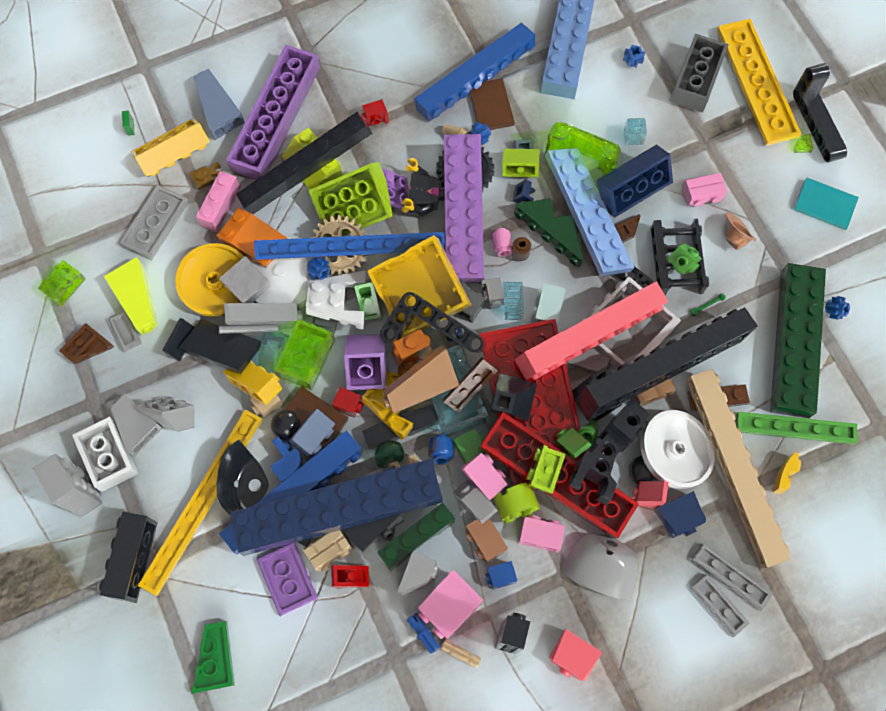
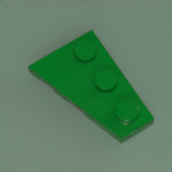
(215, 660)

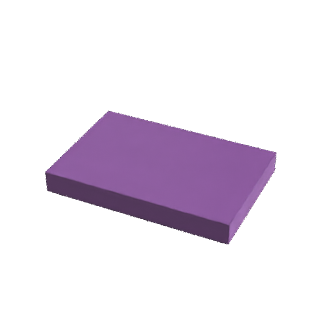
(287, 579)

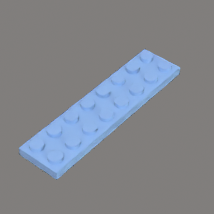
(589, 212)

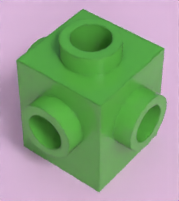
(685, 259)

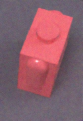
(574, 656)

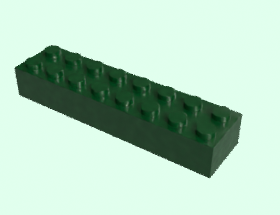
(798, 341)

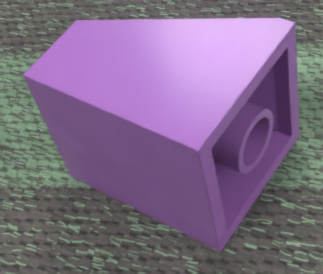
(365, 362)

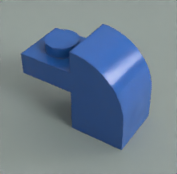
(289, 462)

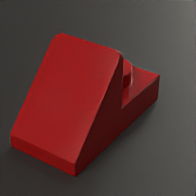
(349, 576)

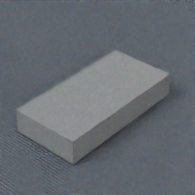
(125, 331)

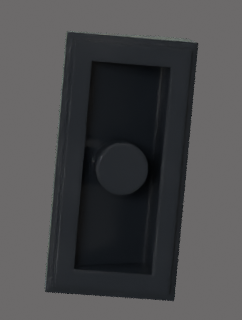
(176, 338)

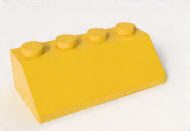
(170, 147)

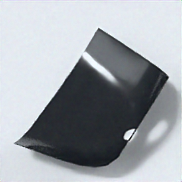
(239, 466)

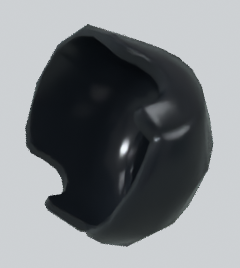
(285, 424)
(639, 472)

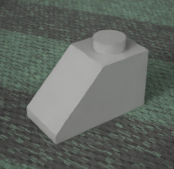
(474, 501)

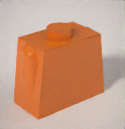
(411, 347)

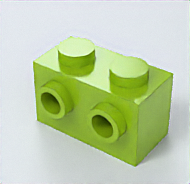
(520, 162)

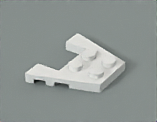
(327, 298)

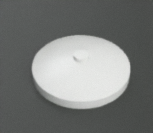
(287, 280)
(677, 449)

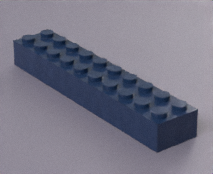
(336, 507)

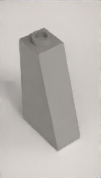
(280, 314)

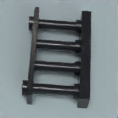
(663, 266)

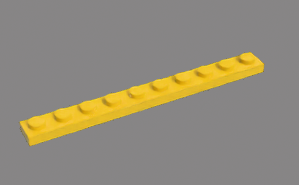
(195, 511)

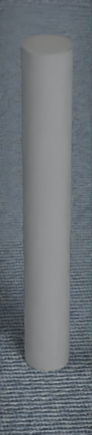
(248, 329)

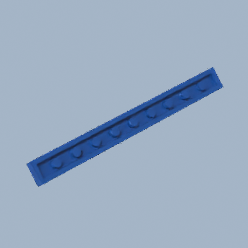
(340, 245)

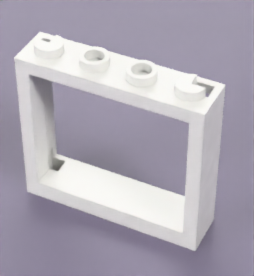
(664, 315)

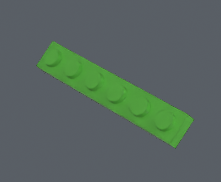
(797, 428)

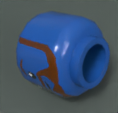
(441, 449)

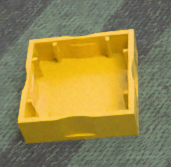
(425, 272)

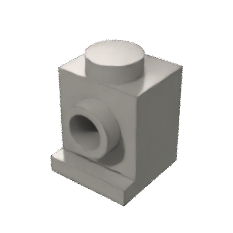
(493, 292)

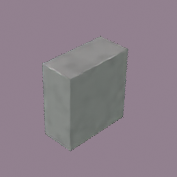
(245, 281)

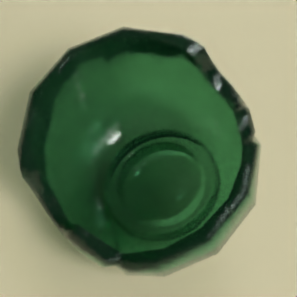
(388, 453)

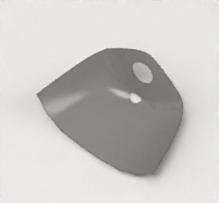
(598, 571)

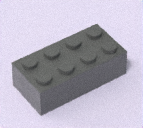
(699, 72)

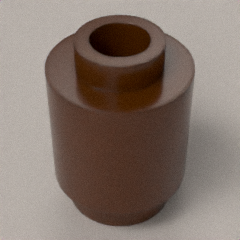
(521, 249)

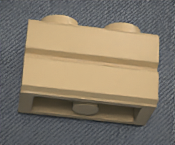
(327, 549)

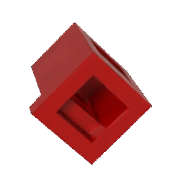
(375, 113)

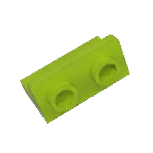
(546, 469)

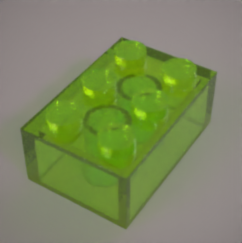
(304, 354)

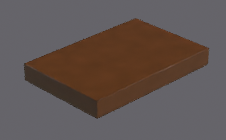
(492, 104)
(306, 402)

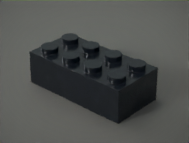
(128, 557)

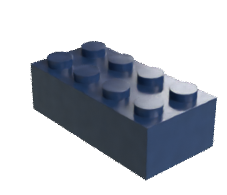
(635, 180)

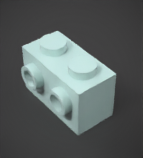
(550, 303)

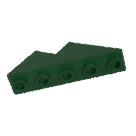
(556, 231)

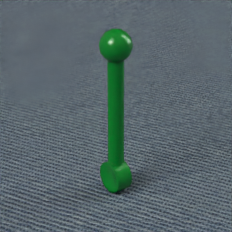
(695, 311)

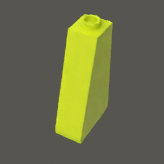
(133, 293)

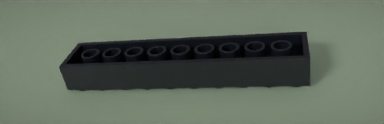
(664, 363)

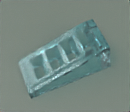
(513, 312)

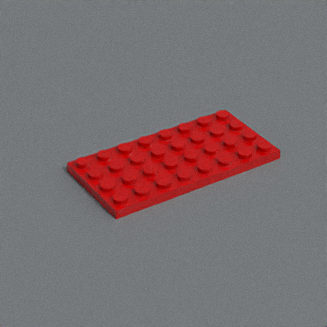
(553, 399)

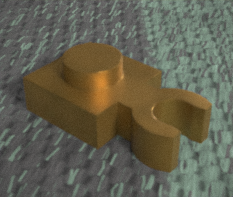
(204, 177)

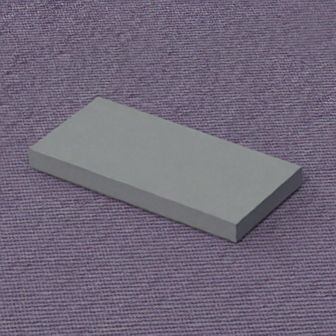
(154, 222)

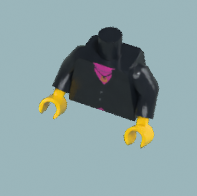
(423, 192)

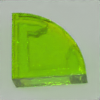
(804, 144)

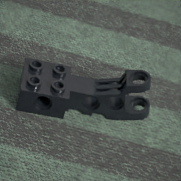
(611, 441)

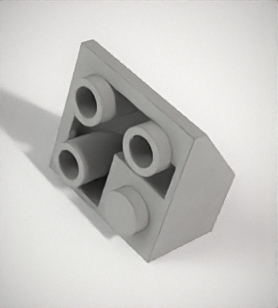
(169, 413)

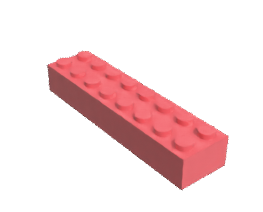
(591, 332)

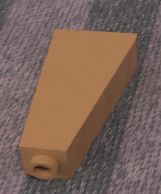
(423, 381)

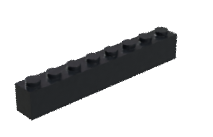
(304, 163)

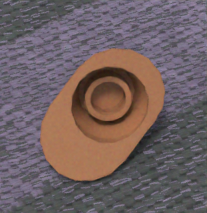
(737, 233)

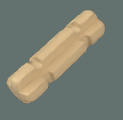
(461, 653)

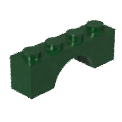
(410, 540)

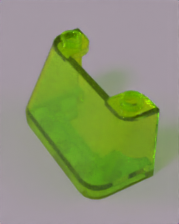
(570, 137)

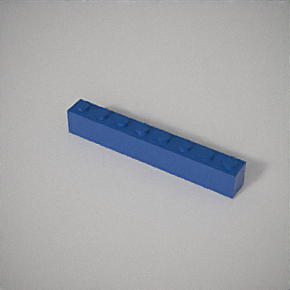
(475, 71)
(310, 476)

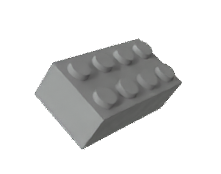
(67, 485)

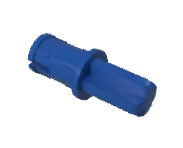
(423, 633)

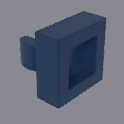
(523, 191)

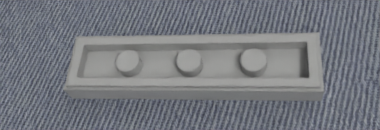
(732, 577)

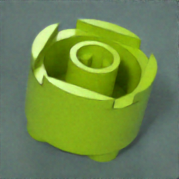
(516, 502)

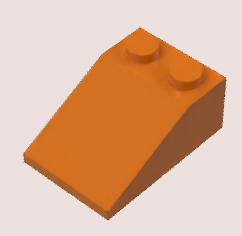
(242, 231)

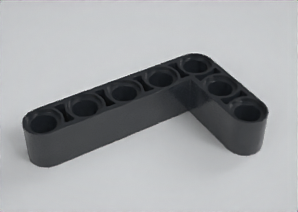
(816, 114)
(434, 320)

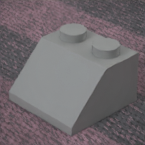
(418, 574)

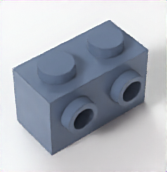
(312, 432)

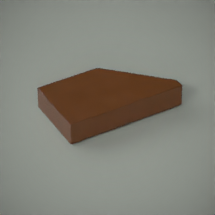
(628, 228)

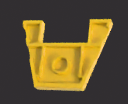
(374, 402)

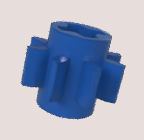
(634, 56)
(484, 130)
(318, 268)
(837, 307)

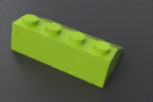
(357, 194)

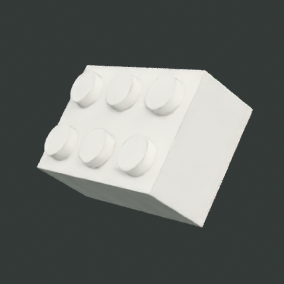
(105, 455)

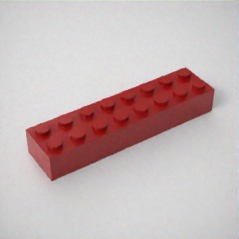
(515, 448)

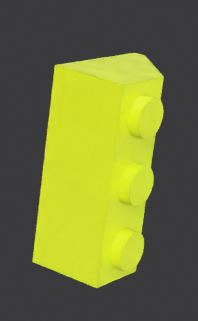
(325, 174)

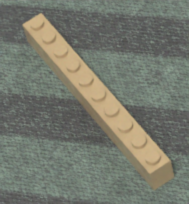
(737, 469)

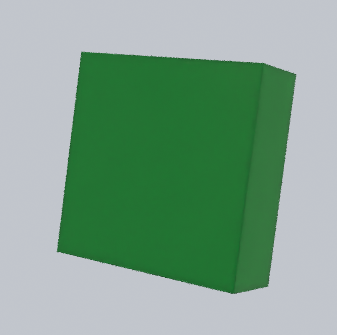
(128, 123)

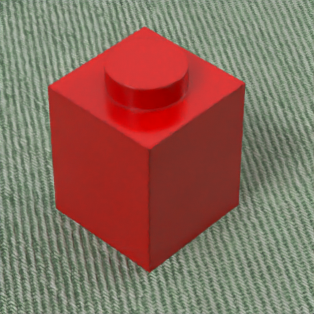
(348, 402)

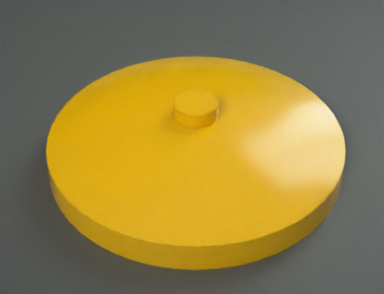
(199, 280)

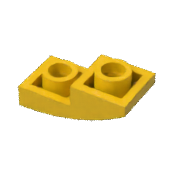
(788, 468)

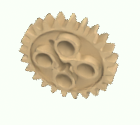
(336, 228)

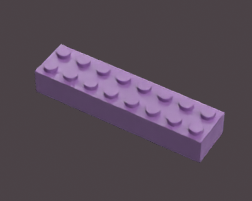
(273, 113)
(464, 206)

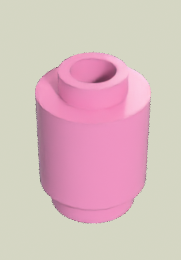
(502, 242)

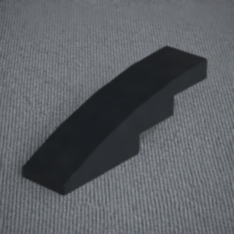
(421, 418)

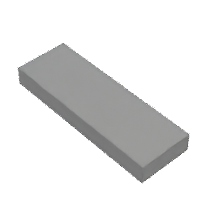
(719, 605)

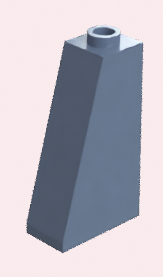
(218, 107)

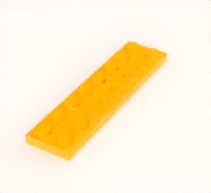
(758, 82)

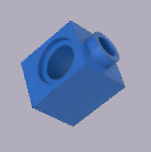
(501, 575)

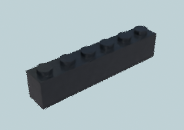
(513, 633)

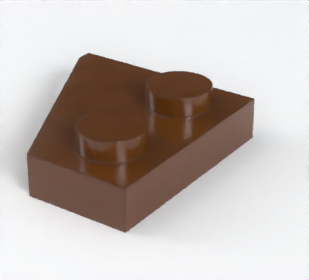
(85, 344)

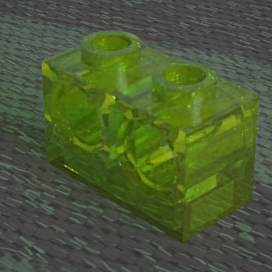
(64, 286)

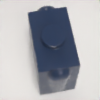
(681, 515)

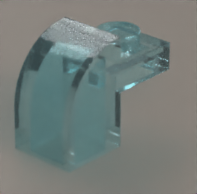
(271, 350)

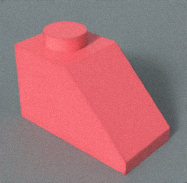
(650, 493)

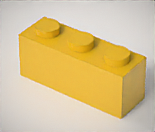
(255, 382)

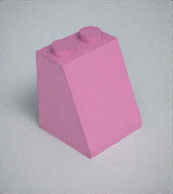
(449, 605)

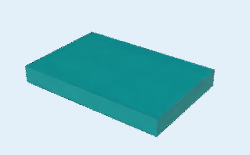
(826, 203)

